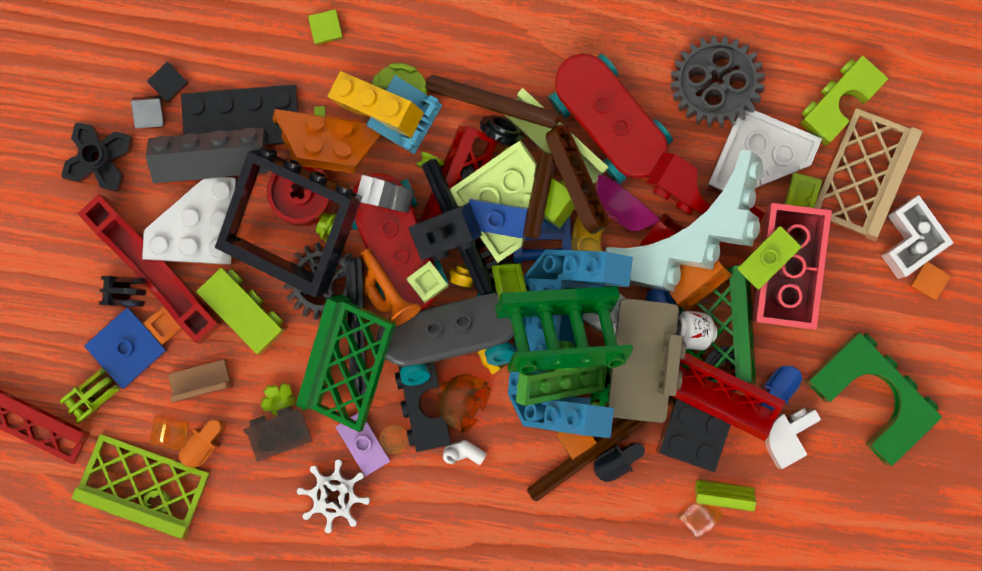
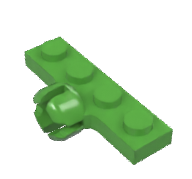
(559, 383)

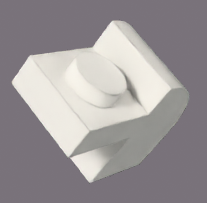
(783, 442)

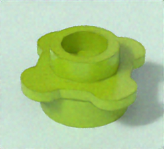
(324, 225)

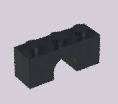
(425, 431)

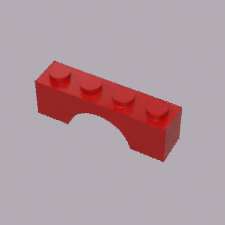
(678, 181)

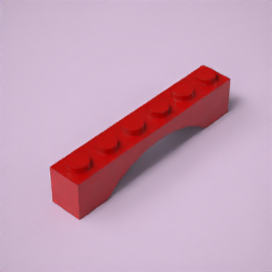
(163, 282)

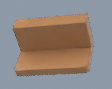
(199, 381)

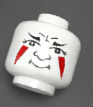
(697, 330)

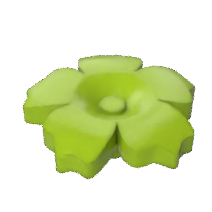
(277, 398)

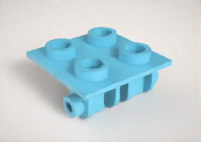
(428, 104)

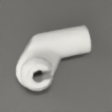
(462, 450)

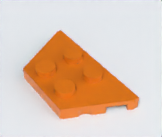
(325, 140)

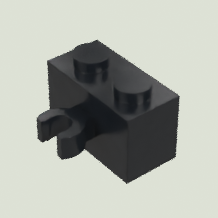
(445, 232)

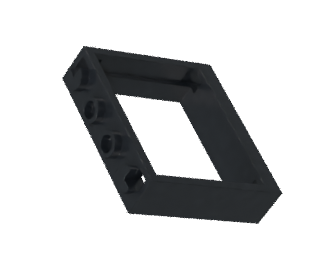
(269, 263)

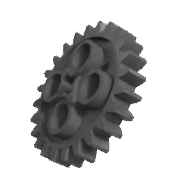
(733, 101)

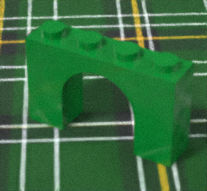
(911, 414)

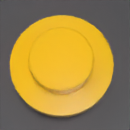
(460, 276)

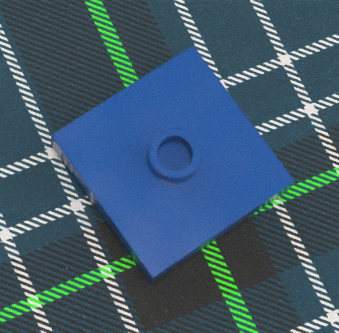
(125, 348)

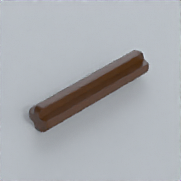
(539, 196)

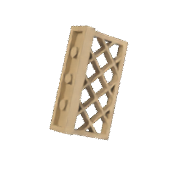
(890, 183)

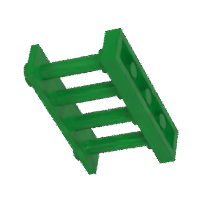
(561, 302)

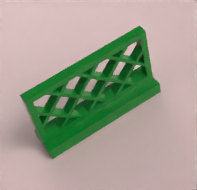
(742, 328)
(326, 350)

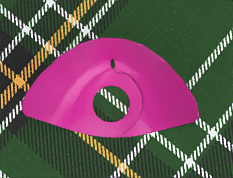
(623, 205)

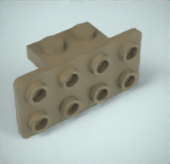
(652, 371)

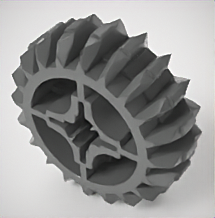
(311, 259)

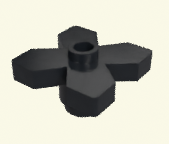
(109, 150)

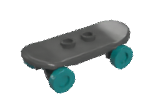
(448, 333)

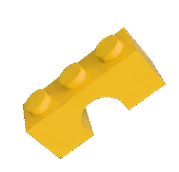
(376, 103)

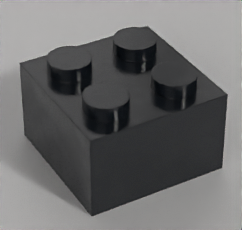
(693, 436)

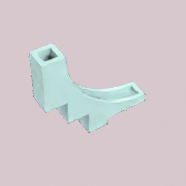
(698, 244)

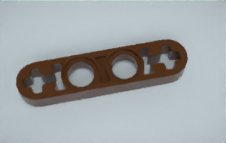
(577, 179)

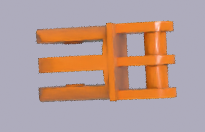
(201, 444)

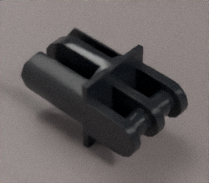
(117, 291)
(616, 461)

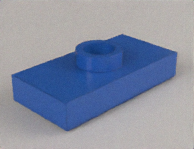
(499, 217)

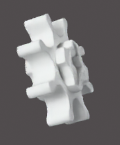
(321, 505)

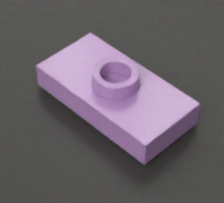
(364, 447)

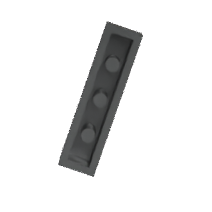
(202, 154)

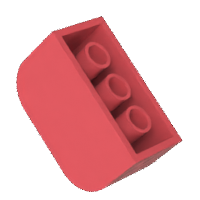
(795, 289)

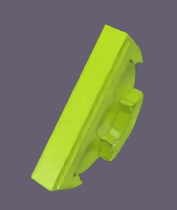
(404, 72)

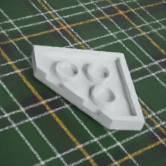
(779, 145)
(191, 225)

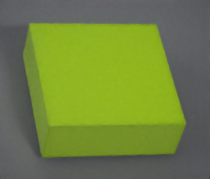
(325, 27)

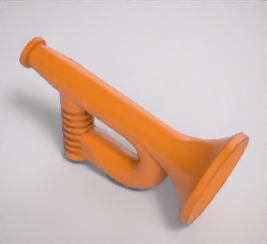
(401, 310)

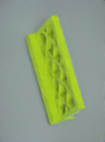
(129, 510)

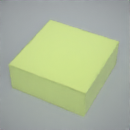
(427, 282)

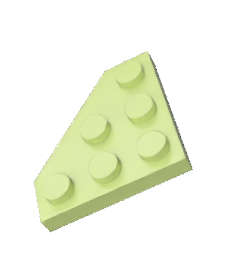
(505, 181)

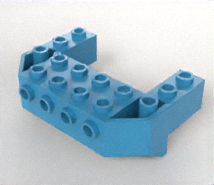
(568, 271)

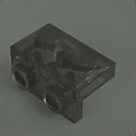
(279, 433)

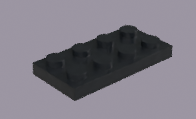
(238, 110)

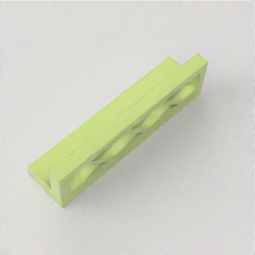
(537, 135)

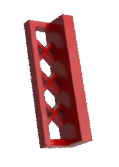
(456, 160)
(721, 402)
(45, 419)

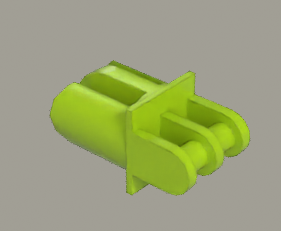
(87, 397)

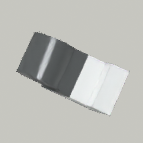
(385, 194)

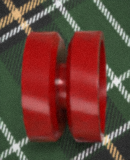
(289, 207)

